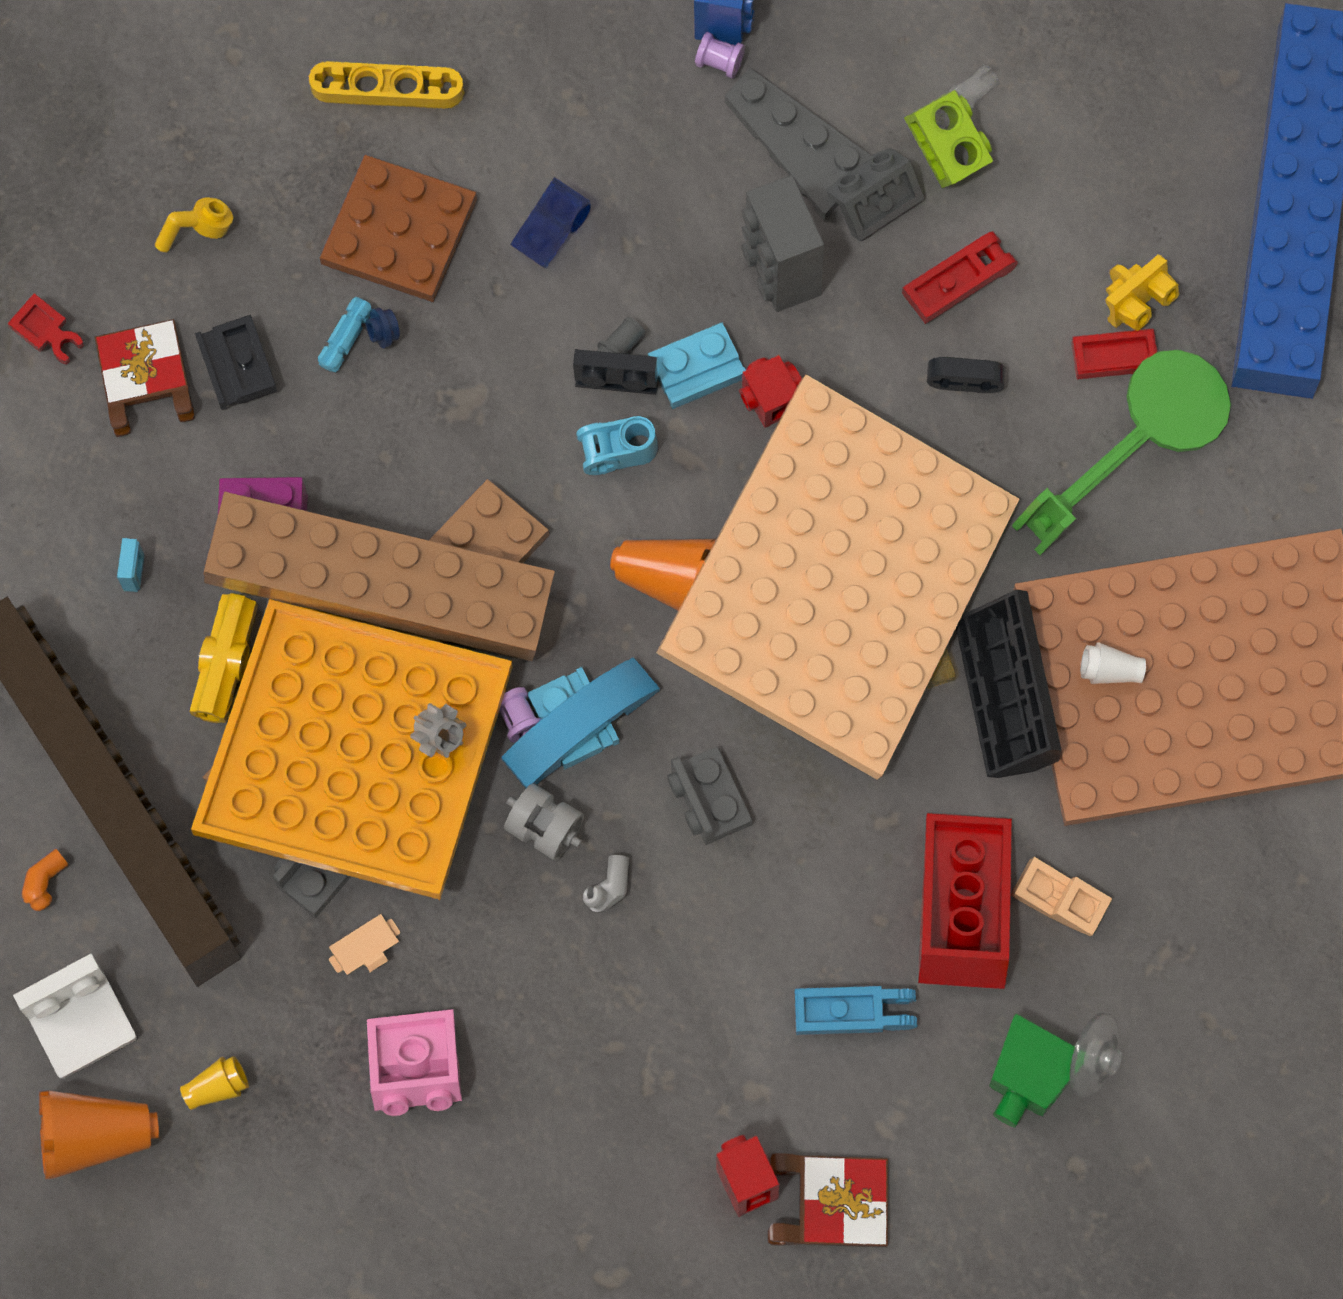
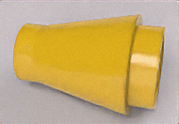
(217, 1083)

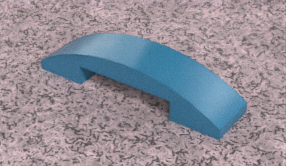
(578, 720)

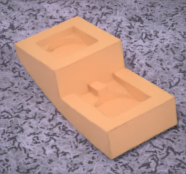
(1061, 898)

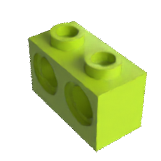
(939, 144)

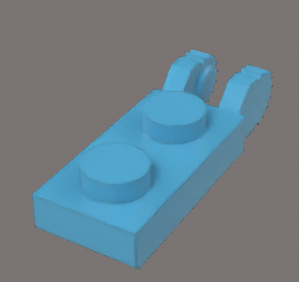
(850, 1010)

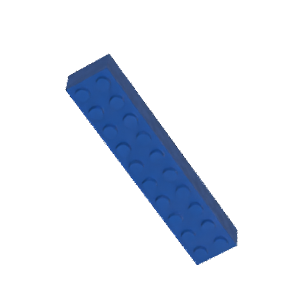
(1295, 210)

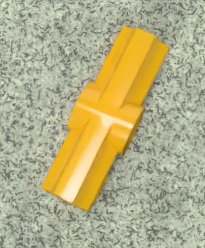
(223, 658)

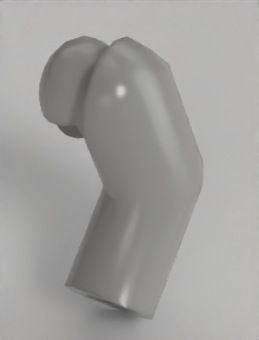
(611, 889)

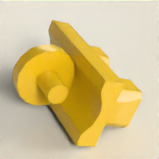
(1134, 288)

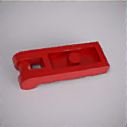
(958, 277)

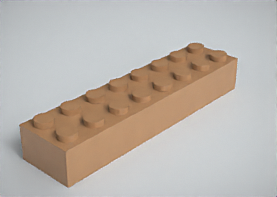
(378, 576)

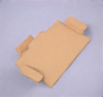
(364, 946)

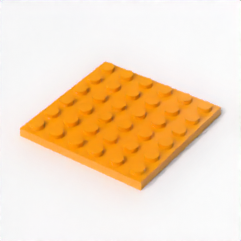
(325, 756)

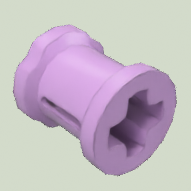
(719, 55)
(517, 713)

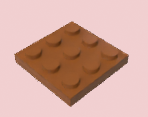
(398, 228)

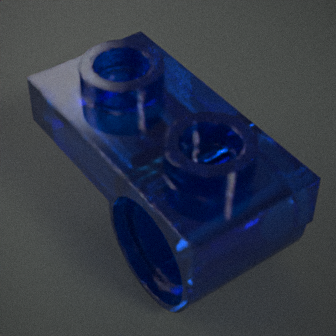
(551, 220)

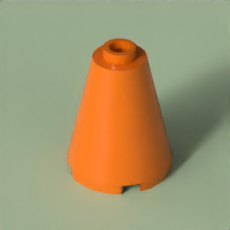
(661, 566)
(90, 1130)

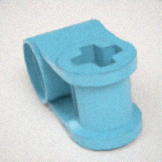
(614, 445)

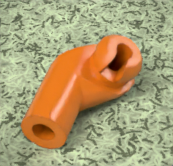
(37, 880)

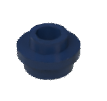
(382, 327)

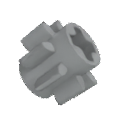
(438, 730)

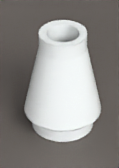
(1108, 665)

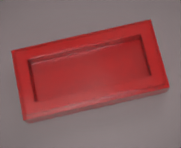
(1112, 353)

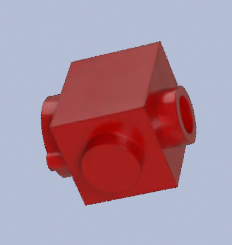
(769, 388)

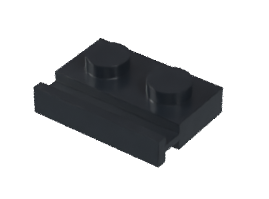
(236, 362)
(615, 371)

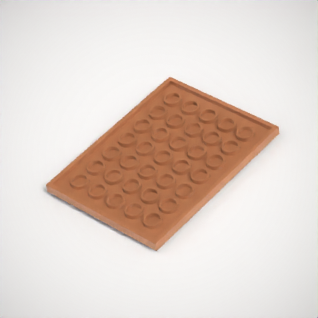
(1233, 685)

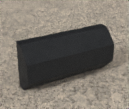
(1008, 687)

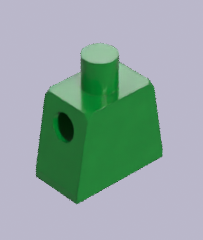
(1030, 1071)

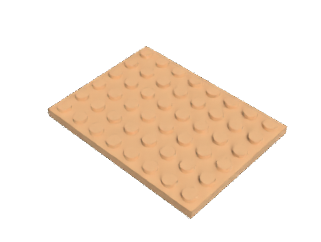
(839, 577)

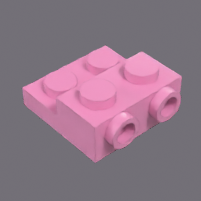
(413, 1062)

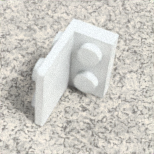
(76, 1016)

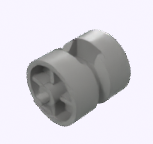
(539, 819)

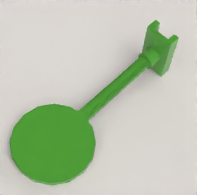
(1174, 403)

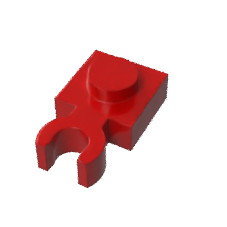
(41, 326)

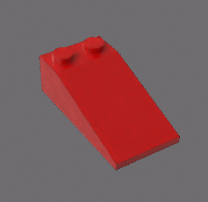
(965, 901)

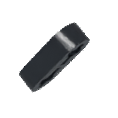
(966, 375)

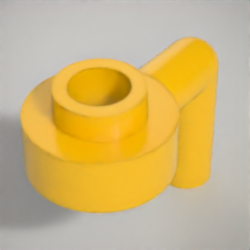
(209, 218)

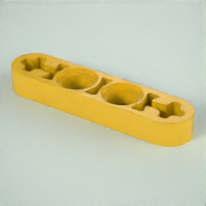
(387, 78)

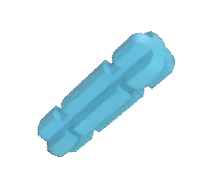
(344, 334)

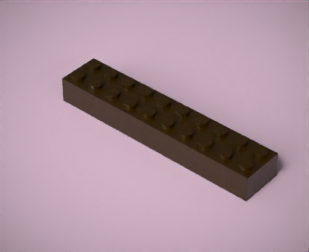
(111, 801)

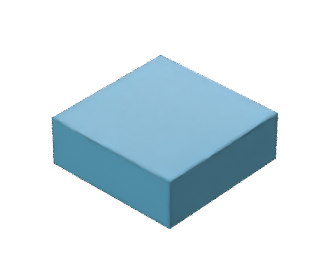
(130, 565)

